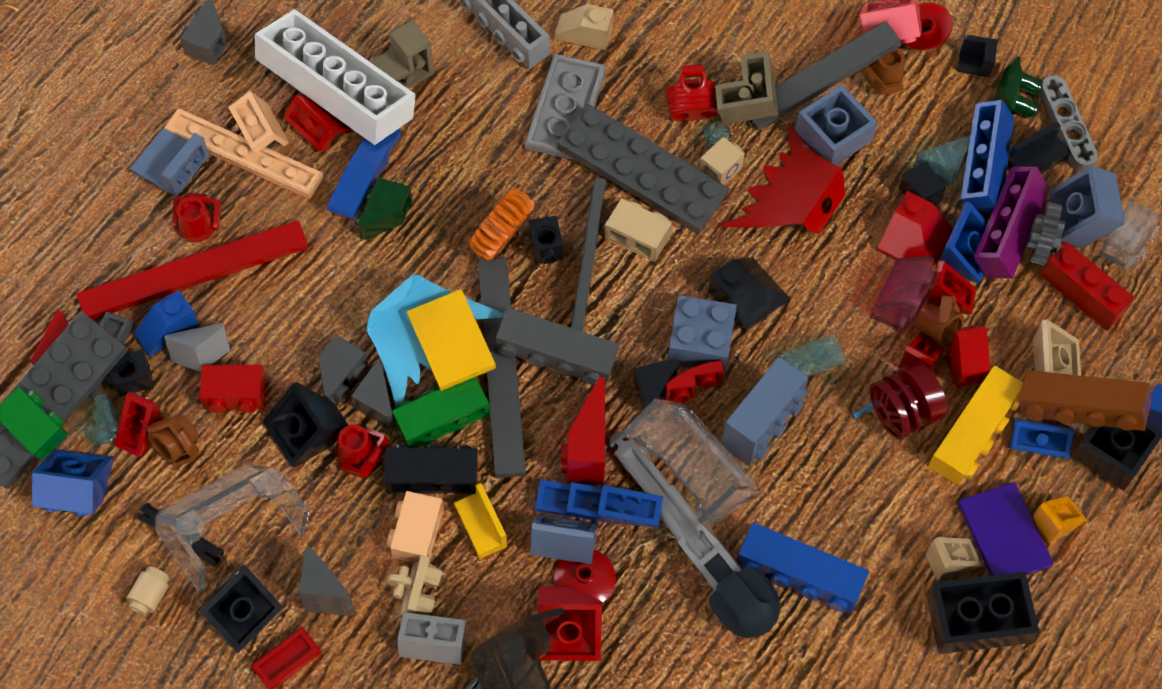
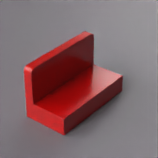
(314, 122)

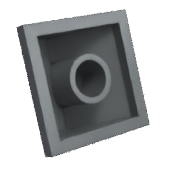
(321, 589)

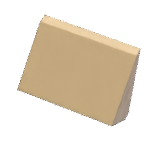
(1055, 350)

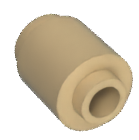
(148, 590)

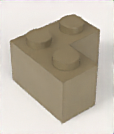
(409, 56)
(752, 96)

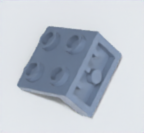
(171, 161)

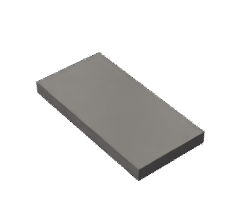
(565, 93)

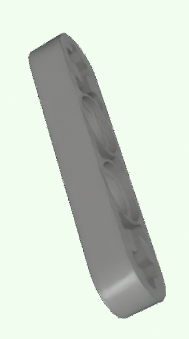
(1071, 122)

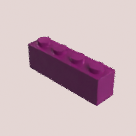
(1011, 222)

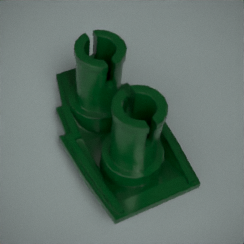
(1009, 87)

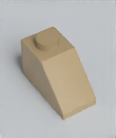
(586, 26)

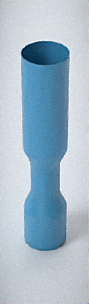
(858, 413)

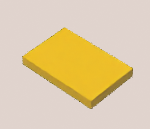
(451, 339)

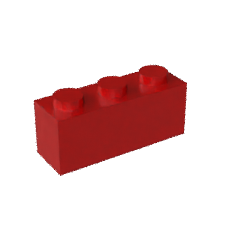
(1087, 286)

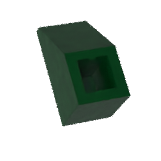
(385, 208)

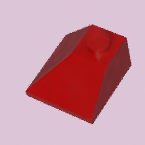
(915, 230)
(577, 631)

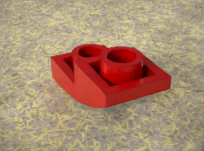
(684, 385)

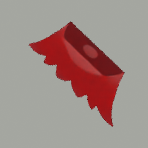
(795, 191)

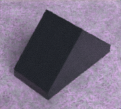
(652, 380)

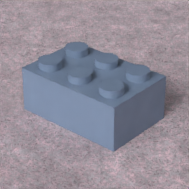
(765, 412)

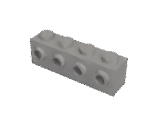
(512, 28)

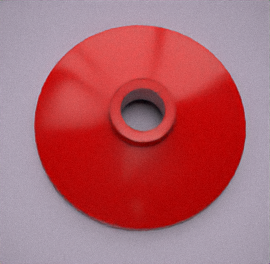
(938, 21)
(598, 585)

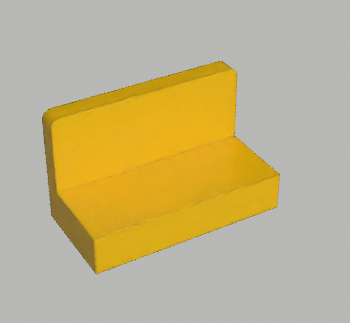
(481, 523)

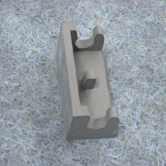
(431, 638)

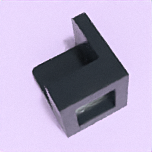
(977, 55)

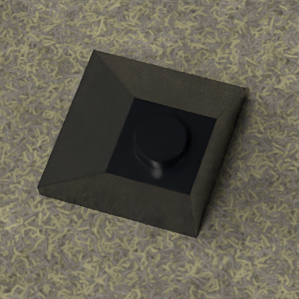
(748, 287)
(304, 424)

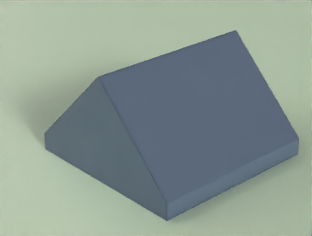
(563, 538)

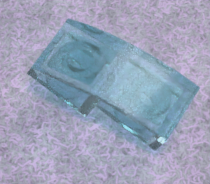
(816, 356)

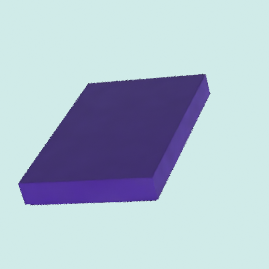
(1005, 531)

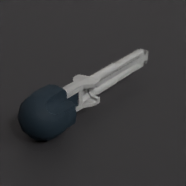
(742, 597)

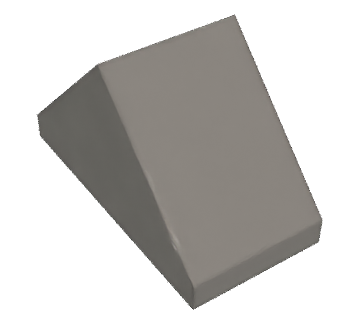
(198, 346)

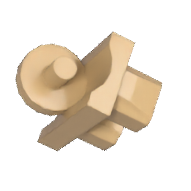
(421, 574)

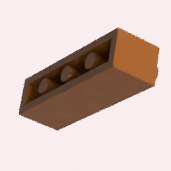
(1085, 400)

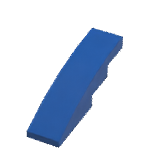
(361, 175)
(598, 503)

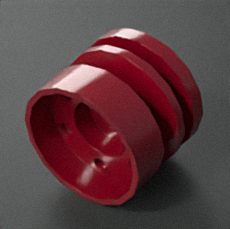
(908, 400)

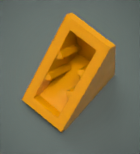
(1057, 518)

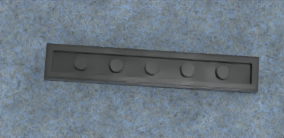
(832, 70)
(588, 255)

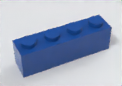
(987, 155)
(803, 568)

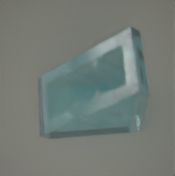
(945, 159)

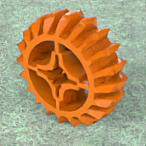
(501, 224)

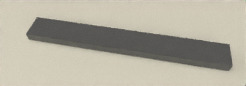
(503, 380)

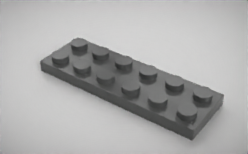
(643, 168)
(64, 381)

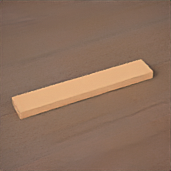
(236, 151)

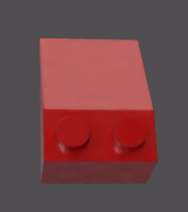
(585, 452)

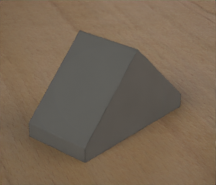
(372, 397)

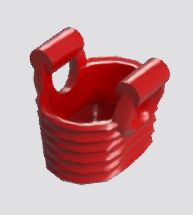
(689, 99)

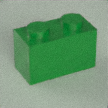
(31, 422)

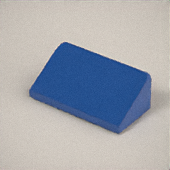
(1041, 437)

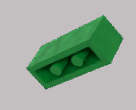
(440, 412)

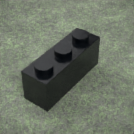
(431, 469)

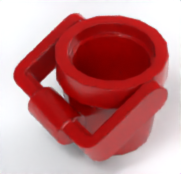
(193, 218)
(357, 450)

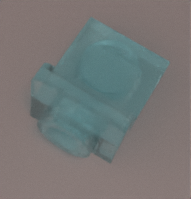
(106, 422)

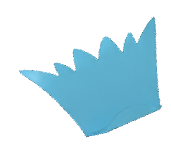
(395, 336)

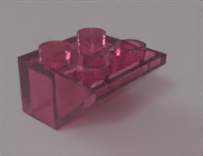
(903, 291)

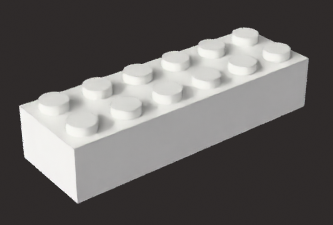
(334, 76)

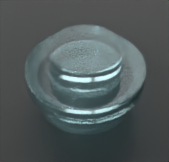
(716, 132)

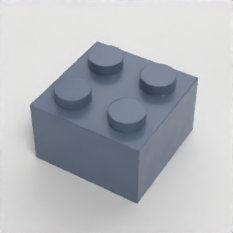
(836, 125)
(1089, 206)
(701, 331)

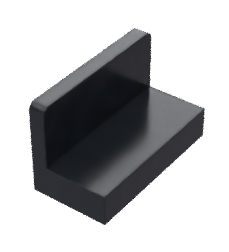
(1039, 150)

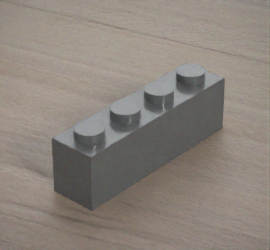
(555, 346)

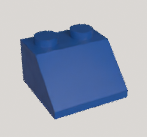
(71, 482)

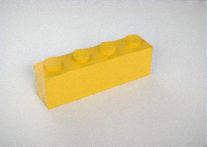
(976, 426)

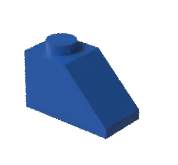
(165, 317)

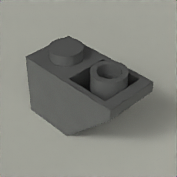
(204, 35)
(340, 367)

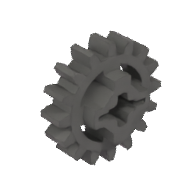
(1046, 233)

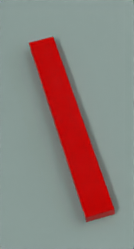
(193, 270)

